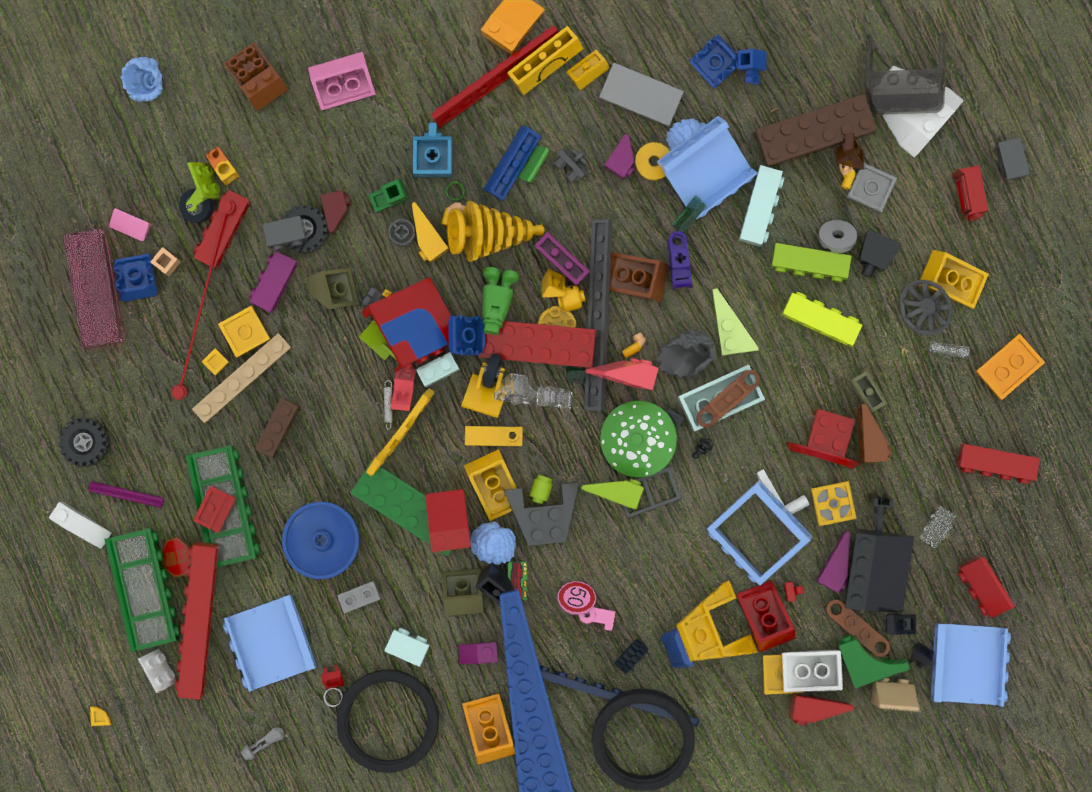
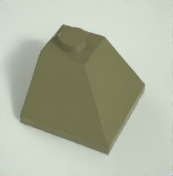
(334, 288)

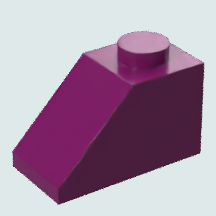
(621, 159)
(478, 652)

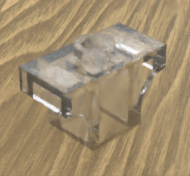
(516, 390)
(554, 397)
(937, 527)

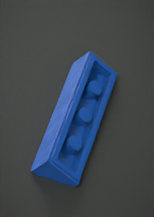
(512, 162)

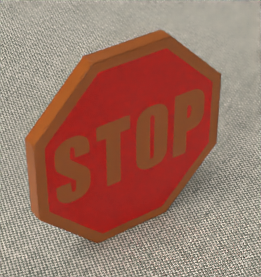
(176, 557)

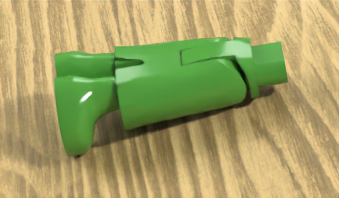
(496, 298)

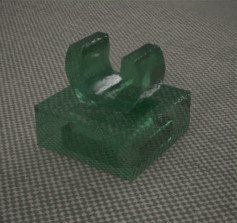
(575, 372)

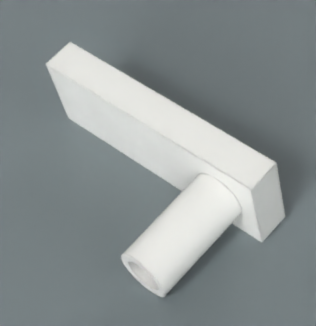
(793, 506)

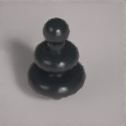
(705, 444)

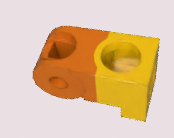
(222, 166)

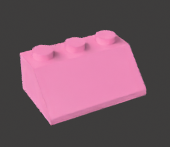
(341, 81)

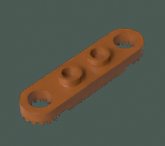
(728, 398)
(857, 626)

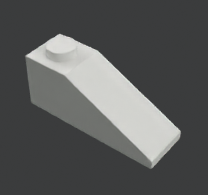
(79, 524)

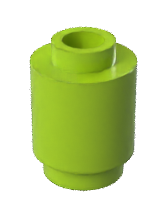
(541, 489)

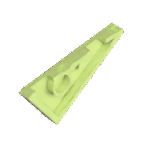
(731, 332)

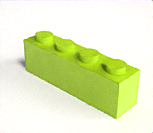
(810, 261)

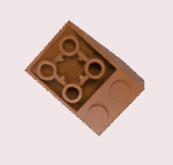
(255, 76)

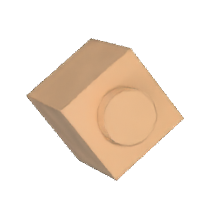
(165, 261)

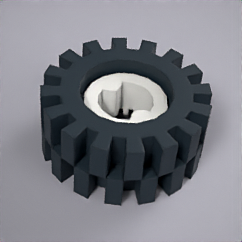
(631, 656)

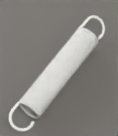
(387, 404)

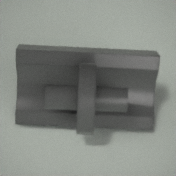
(578, 170)

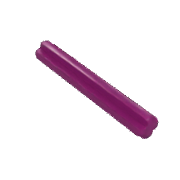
(126, 494)

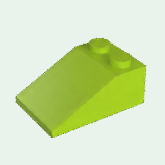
(620, 492)

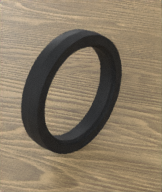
(361, 757)
(634, 781)

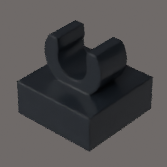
(922, 654)

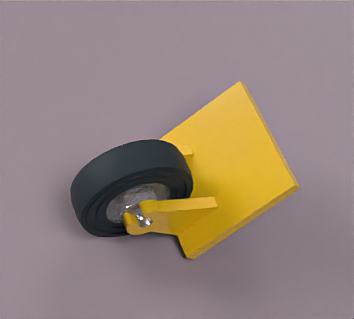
(481, 390)

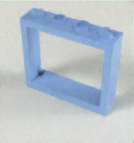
(780, 511)

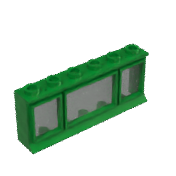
(221, 471)
(142, 589)

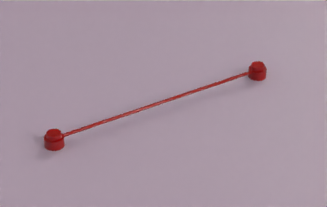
(226, 206)

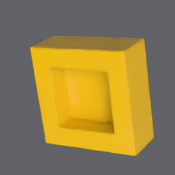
(215, 361)

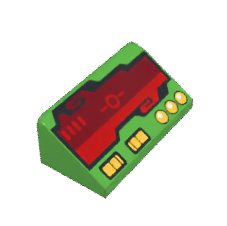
(518, 576)

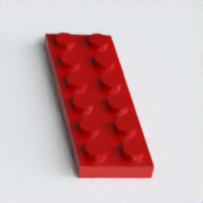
(542, 344)

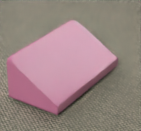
(129, 225)

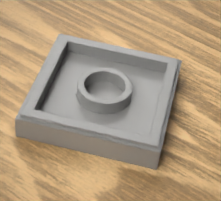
(871, 188)

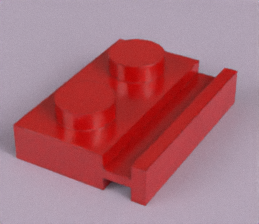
(214, 509)

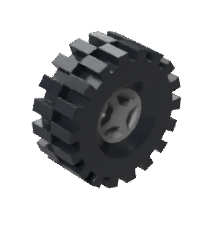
(313, 221)
(75, 439)

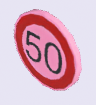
(576, 598)

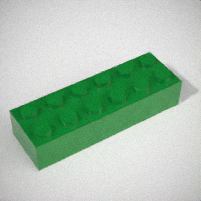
(396, 501)

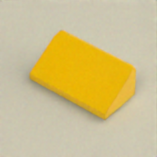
(588, 69)
(553, 284)

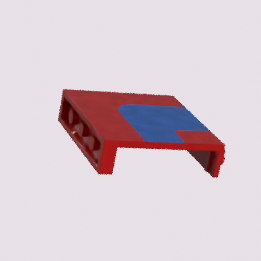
(412, 323)

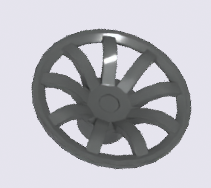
(927, 305)

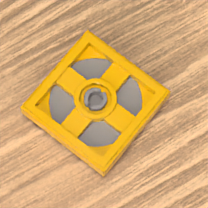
(833, 503)

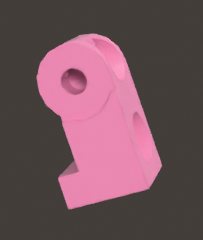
(600, 616)

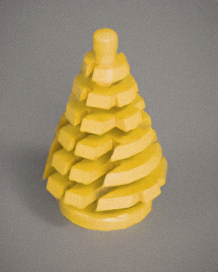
(486, 231)

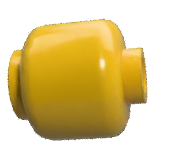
(572, 299)

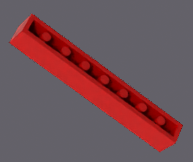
(197, 620)

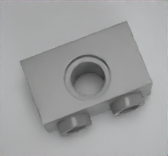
(359, 596)

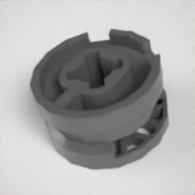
(402, 232)

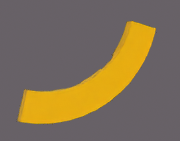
(401, 432)

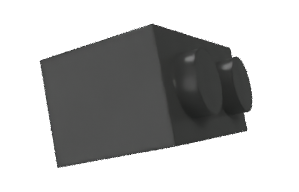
(1012, 159)
(284, 233)

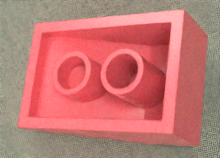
(630, 373)

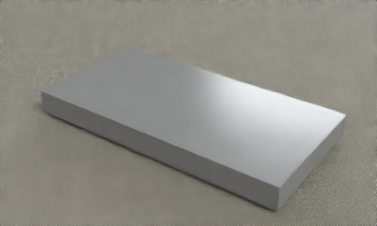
(641, 94)

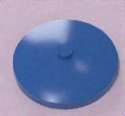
(320, 540)

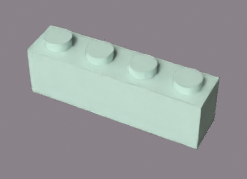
(761, 205)

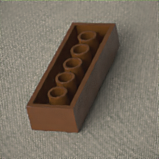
(814, 131)

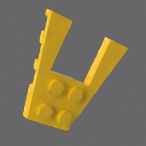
(700, 633)

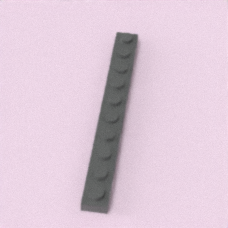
(599, 309)

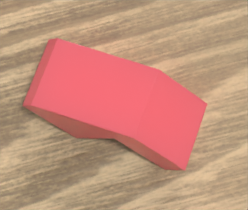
(403, 390)

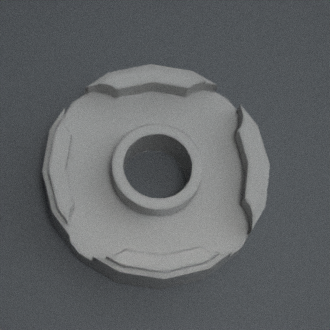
(841, 228)

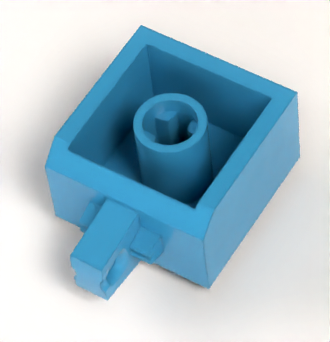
(424, 147)

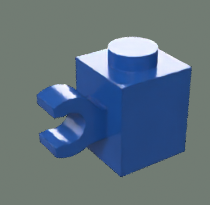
(752, 62)

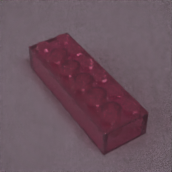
(93, 289)

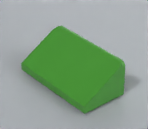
(534, 164)

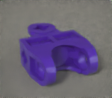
(679, 270)

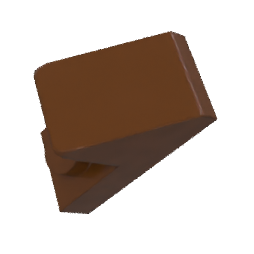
(850, 153)

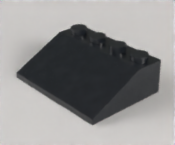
(878, 571)

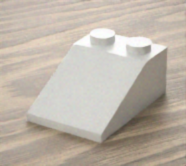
(812, 670)

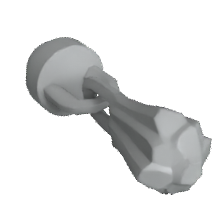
(274, 735)

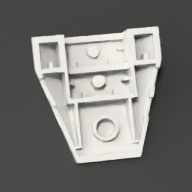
(916, 130)

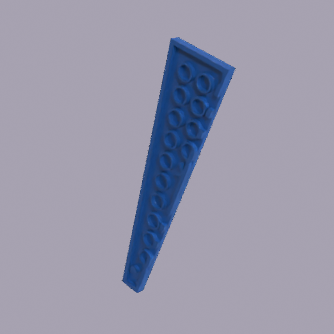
(536, 740)

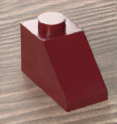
(335, 209)

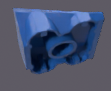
(715, 61)
(135, 277)
(466, 335)
(676, 650)

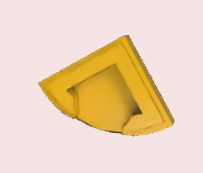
(99, 717)

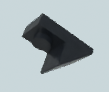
(900, 624)

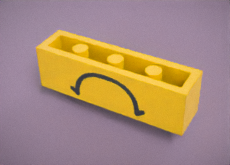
(545, 60)

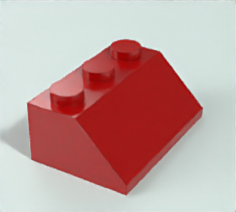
(985, 587)

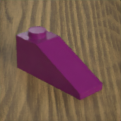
(836, 568)

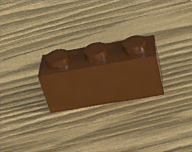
(277, 428)

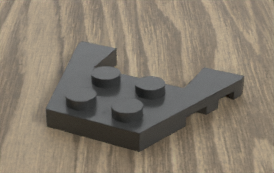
(544, 523)

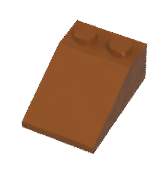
(638, 276)
(871, 441)

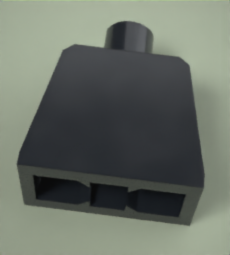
(876, 252)

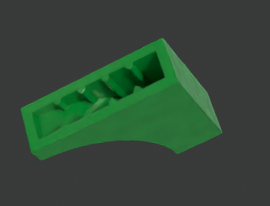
(865, 666)

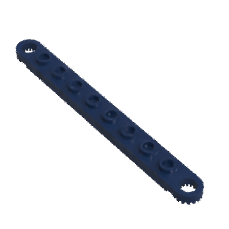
(598, 690)

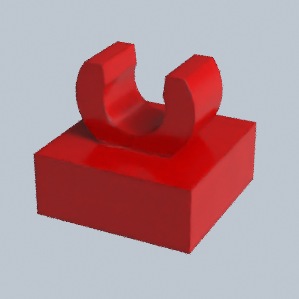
(791, 591)
(332, 679)

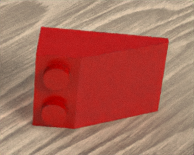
(448, 520)
(766, 616)
(812, 709)

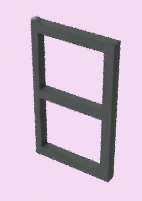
(653, 505)

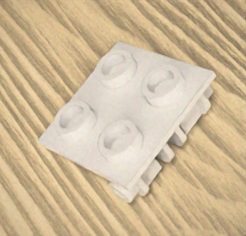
(157, 670)

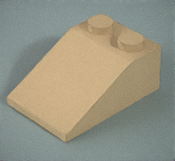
(894, 695)

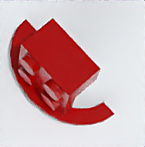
(828, 439)

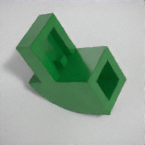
(390, 195)

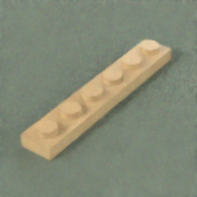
(241, 378)

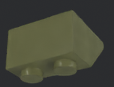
(460, 592)

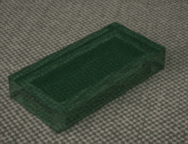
(689, 214)

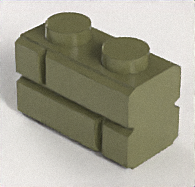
(867, 391)

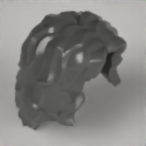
(686, 354)

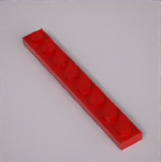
(488, 81)

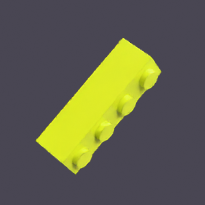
(822, 320)

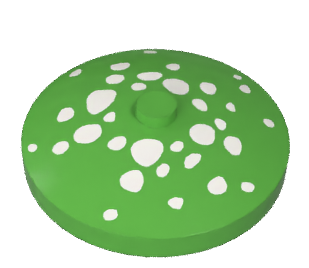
(638, 439)

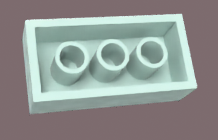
(698, 398)

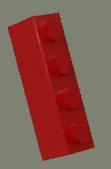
(204, 251)
(998, 462)

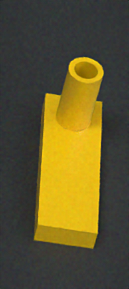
(493, 436)

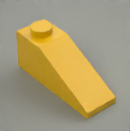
(428, 239)

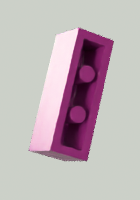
(561, 259)
(273, 282)

